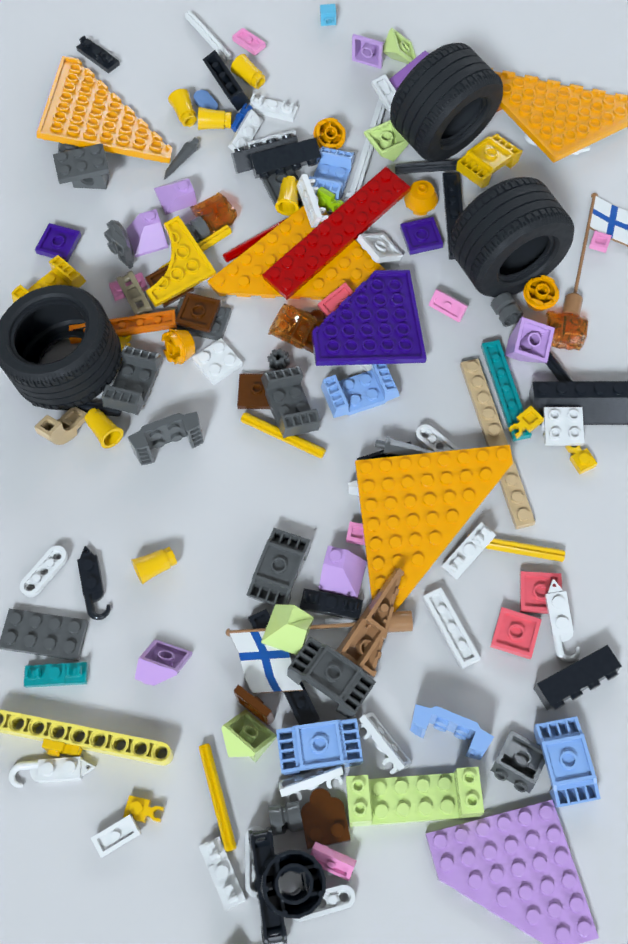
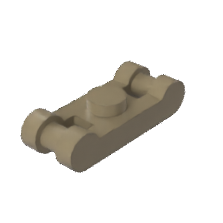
(134, 293)

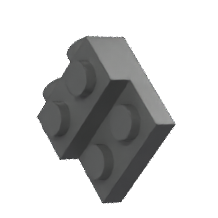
(519, 762)

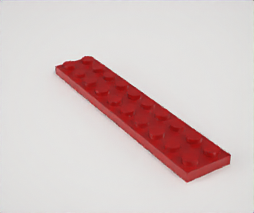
(336, 233)

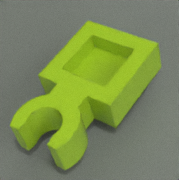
(327, 200)

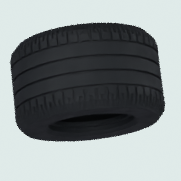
(446, 101)
(511, 236)
(40, 321)

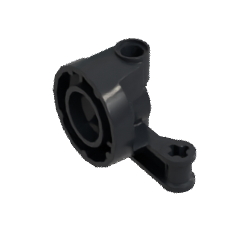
(277, 905)

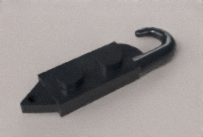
(91, 583)

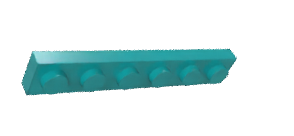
(504, 385)

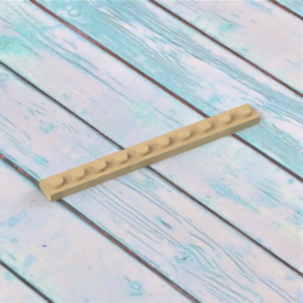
(494, 436)

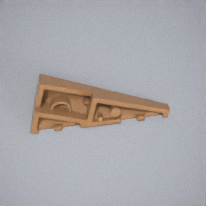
(367, 636)

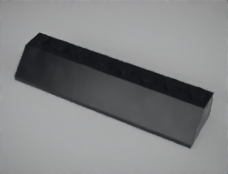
(600, 400)

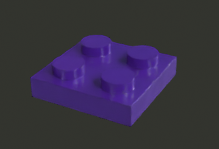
(421, 235)
(58, 241)

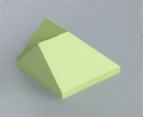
(398, 47)
(386, 140)
(287, 628)
(246, 736)

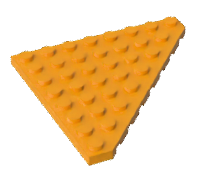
(88, 114)
(561, 116)
(245, 278)
(419, 505)

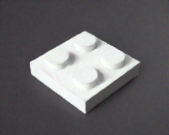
(379, 247)
(217, 361)

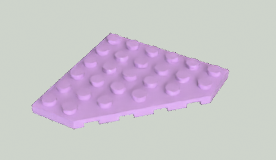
(518, 871)

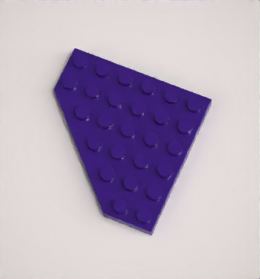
(373, 325)

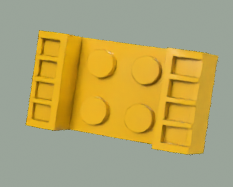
(487, 158)
(61, 274)

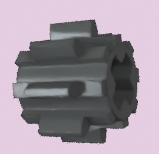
(278, 359)

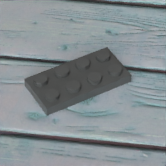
(43, 634)

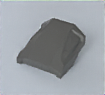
(119, 242)

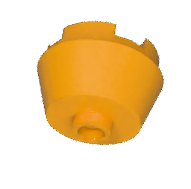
(329, 133)
(421, 198)
(541, 293)
(178, 345)

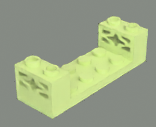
(414, 798)

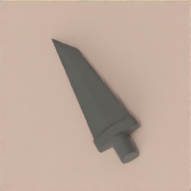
(186, 151)
(397, 447)

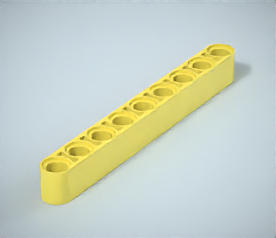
(71, 731)

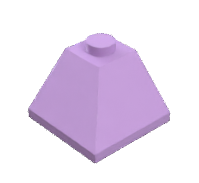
(367, 51)
(176, 195)
(147, 234)
(530, 341)
(342, 572)
(160, 662)

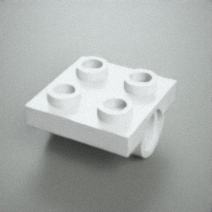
(563, 426)

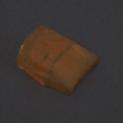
(215, 212)
(292, 325)
(569, 330)

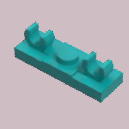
(55, 674)

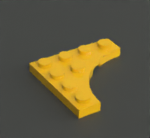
(186, 267)

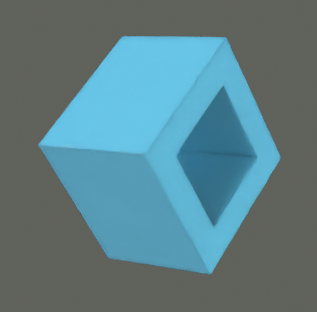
(328, 14)

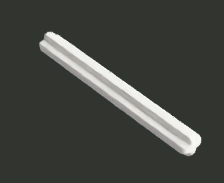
(208, 36)

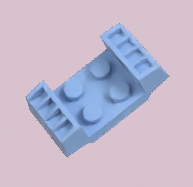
(333, 170)
(359, 391)
(459, 725)
(319, 746)
(567, 762)

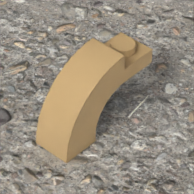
(63, 429)

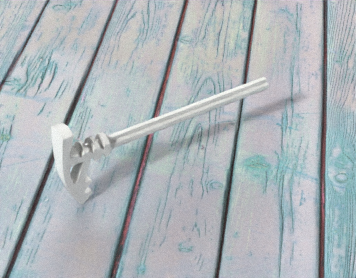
(365, 157)

